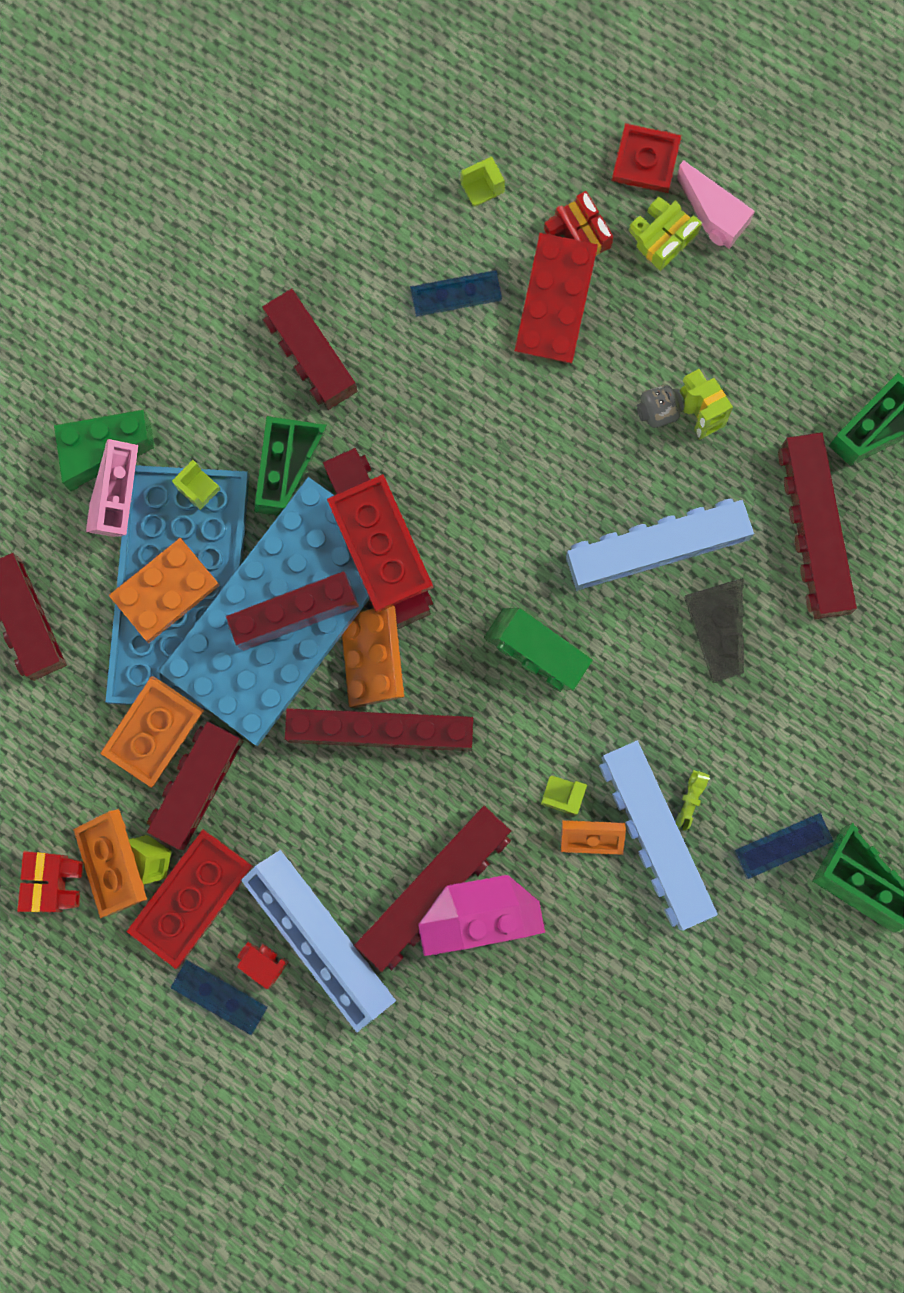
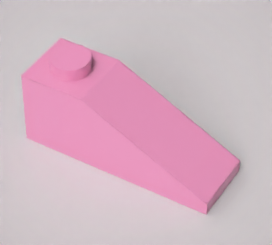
(718, 210)
(113, 490)

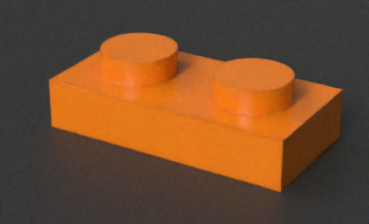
(593, 837)

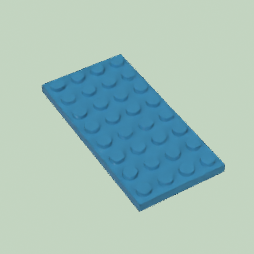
(155, 522)
(258, 684)

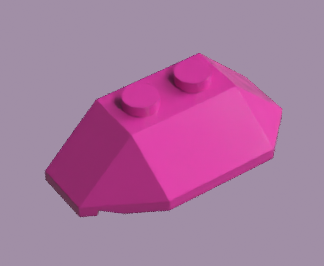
(480, 915)

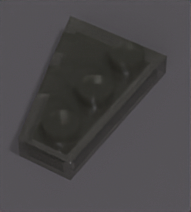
(719, 627)

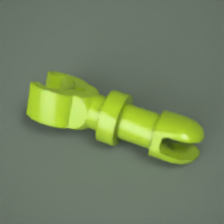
(696, 786)

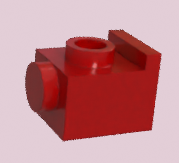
(261, 964)

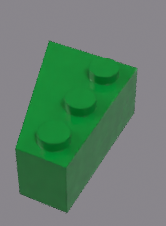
(875, 426)
(83, 443)
(284, 461)
(538, 648)
(862, 879)

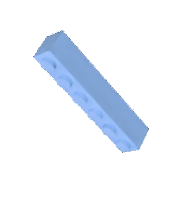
(659, 544)
(658, 835)
(318, 940)

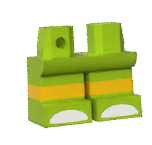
(666, 235)
(706, 402)

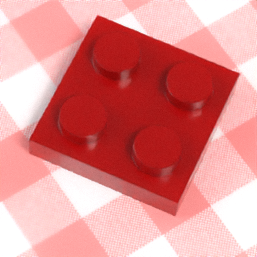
(646, 158)

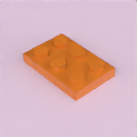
(164, 590)
(372, 658)
(152, 731)
(110, 863)

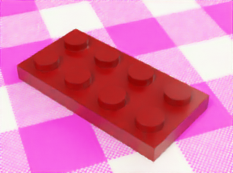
(556, 298)
(380, 543)
(190, 899)

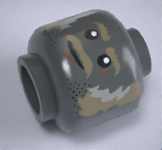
(660, 406)

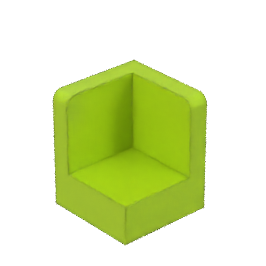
(482, 181)
(195, 485)
(563, 795)
(151, 858)

